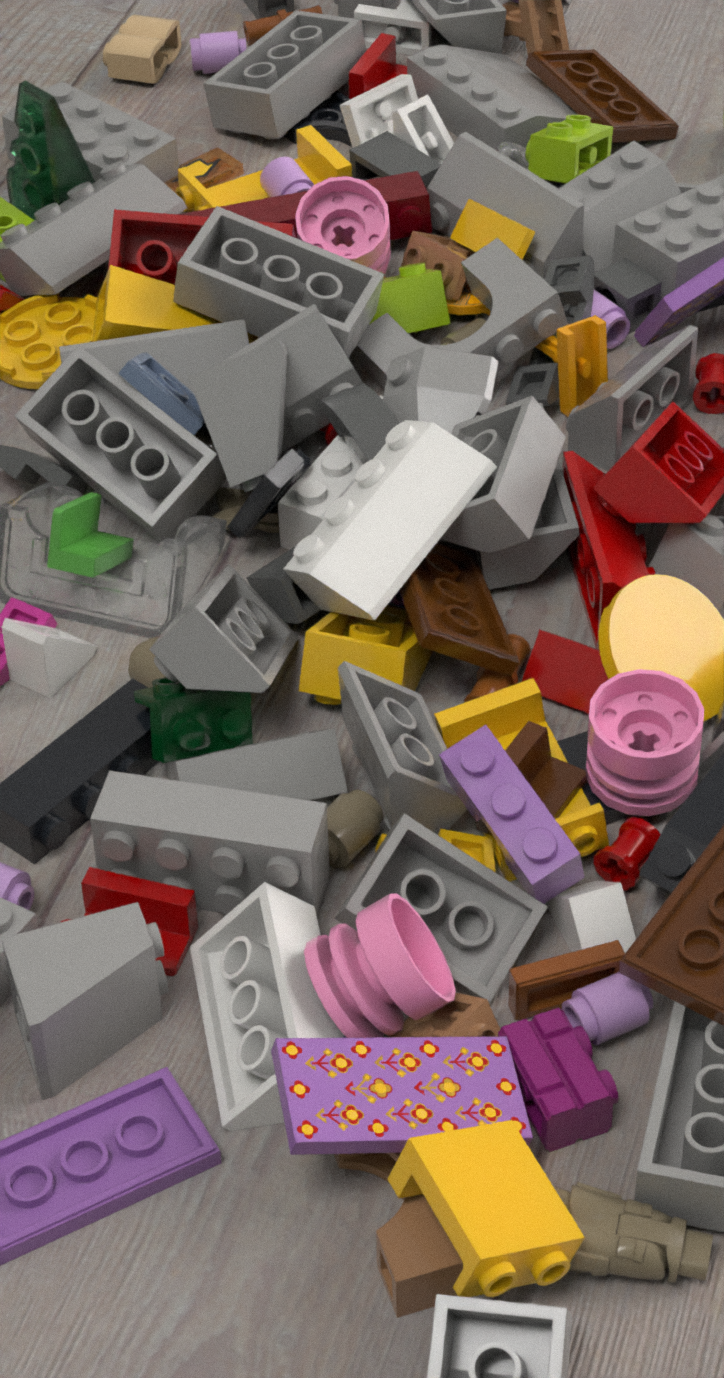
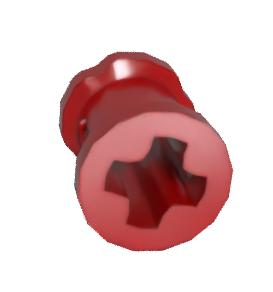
(709, 391)
(627, 853)

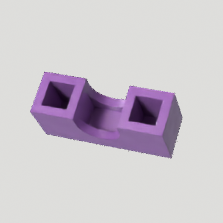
(515, 815)

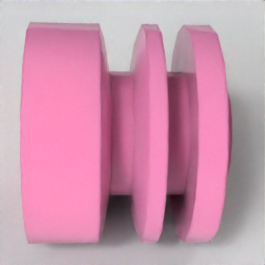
(348, 220)
(644, 742)
(379, 970)

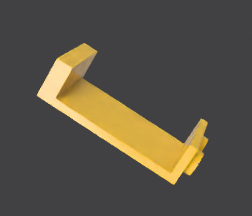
(315, 158)
(505, 715)

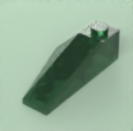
(45, 153)

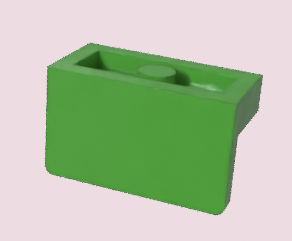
(77, 543)

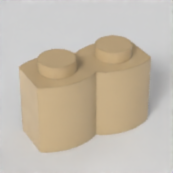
(142, 48)

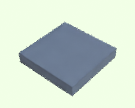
(164, 391)

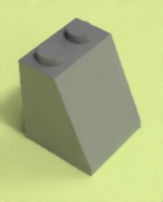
(245, 411)
(84, 990)

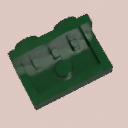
(195, 720)

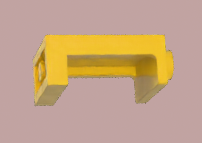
(491, 1205)

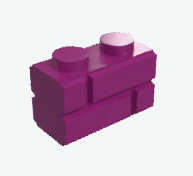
(559, 1081)

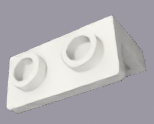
(373, 110)

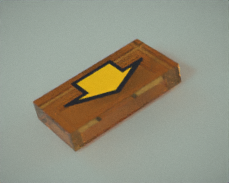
(211, 169)

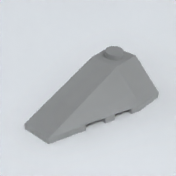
(440, 386)

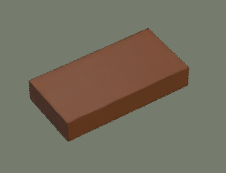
(551, 981)

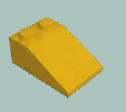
(379, 646)

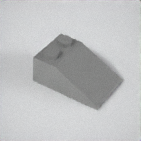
(467, 906)
(498, 1339)

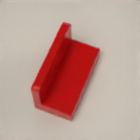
(375, 66)
(565, 670)
(165, 904)

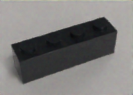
(63, 781)

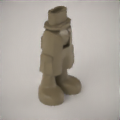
(633, 1238)

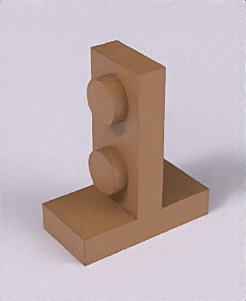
(538, 24)

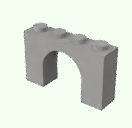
(521, 316)

